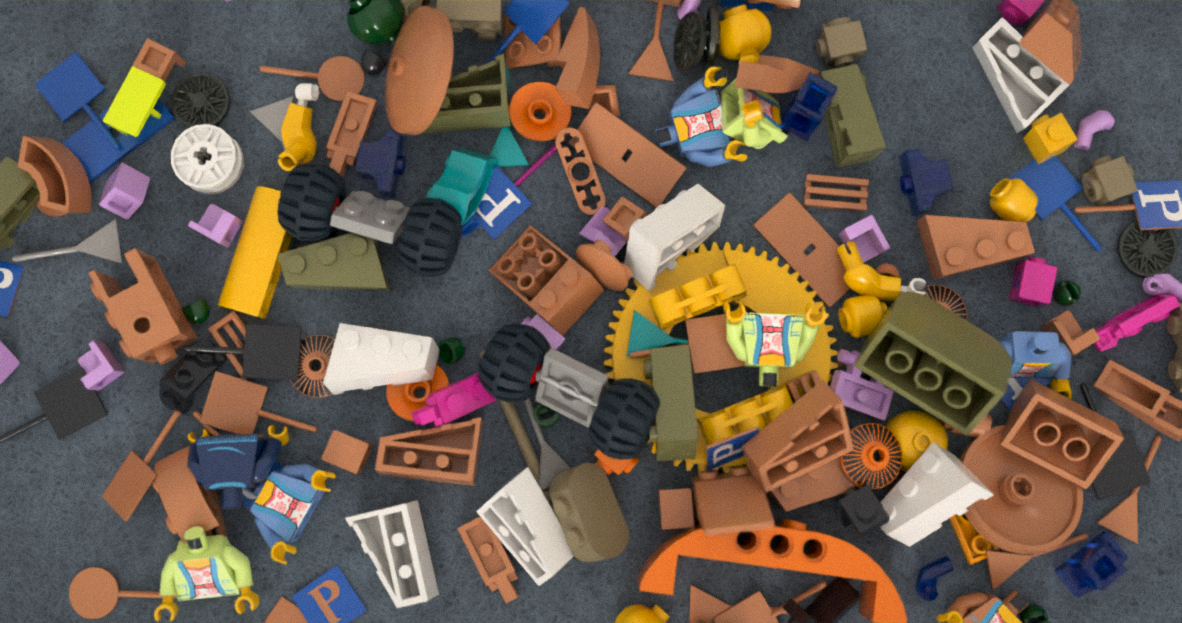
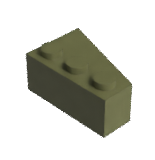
(475, 100)
(851, 118)
(17, 199)
(337, 264)
(676, 419)

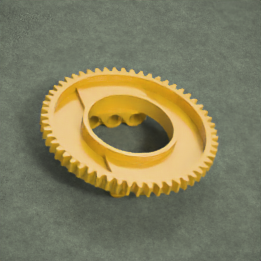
(705, 283)

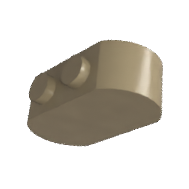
(589, 513)

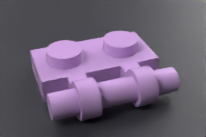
(860, 394)

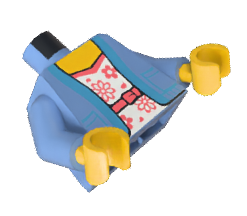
(698, 125)
(1039, 357)
(286, 505)

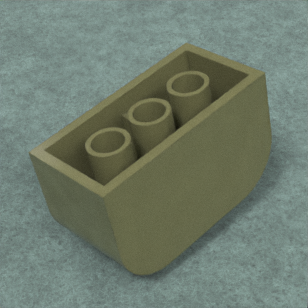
(937, 361)

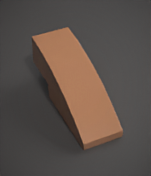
(579, 61)
(772, 75)
(1142, 399)

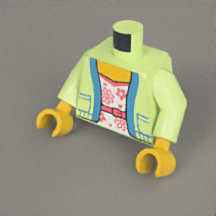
(751, 114)
(771, 339)
(205, 569)

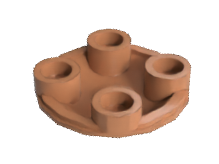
(603, 265)

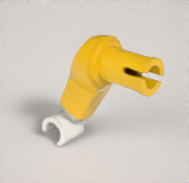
(297, 130)
(867, 281)

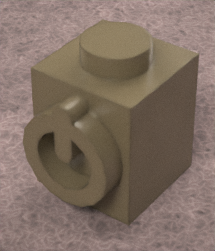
(841, 42)
(1108, 180)

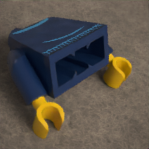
(234, 461)

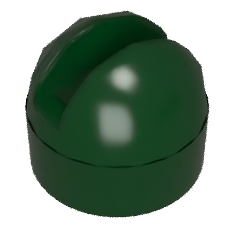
(1064, 295)
(196, 312)
(446, 353)
(541, 410)
(1033, 612)

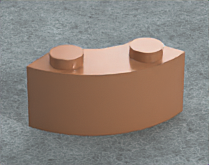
(57, 174)
(183, 496)

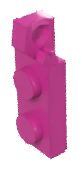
(1131, 321)
(453, 401)

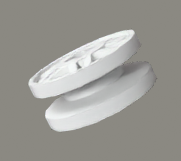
(214, 175)

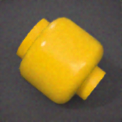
(1013, 200)
(861, 315)

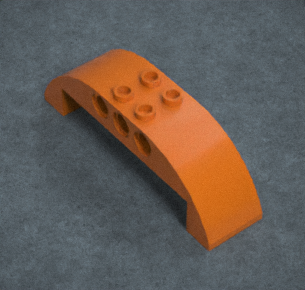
(827, 556)

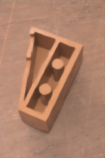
(970, 244)
(799, 439)
(433, 454)
(813, 486)

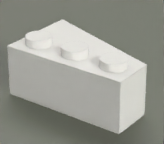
(669, 231)
(929, 495)
(399, 551)

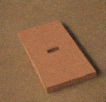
(649, 168)
(790, 232)

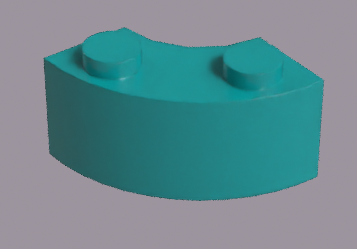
(464, 181)

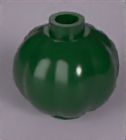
(375, 20)

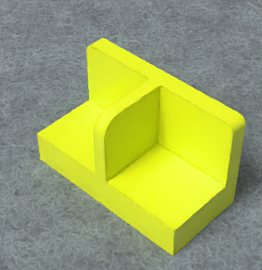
(135, 102)

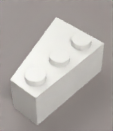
(1016, 75)
(378, 357)
(528, 527)

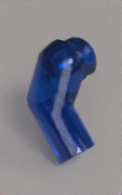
(929, 576)

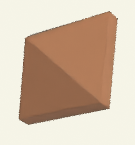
(607, 97)

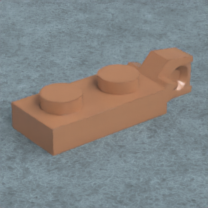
(350, 129)
(490, 558)

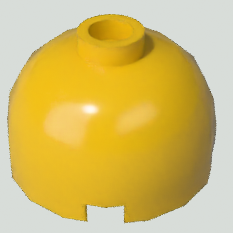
(915, 434)

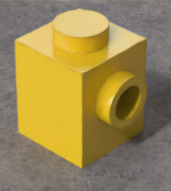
(1049, 137)

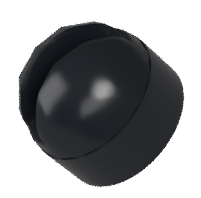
(372, 63)

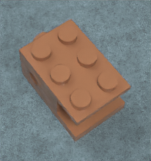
(144, 313)

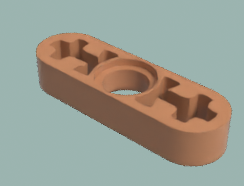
(565, 152)

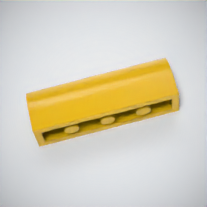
(256, 261)

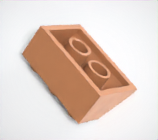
(1056, 38)
(1060, 434)

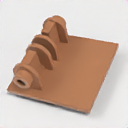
(524, 52)

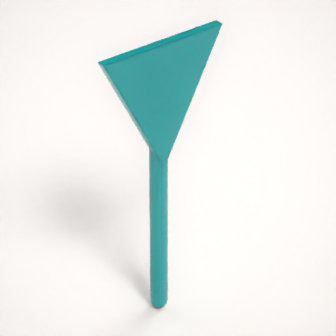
(506, 147)
(647, 335)

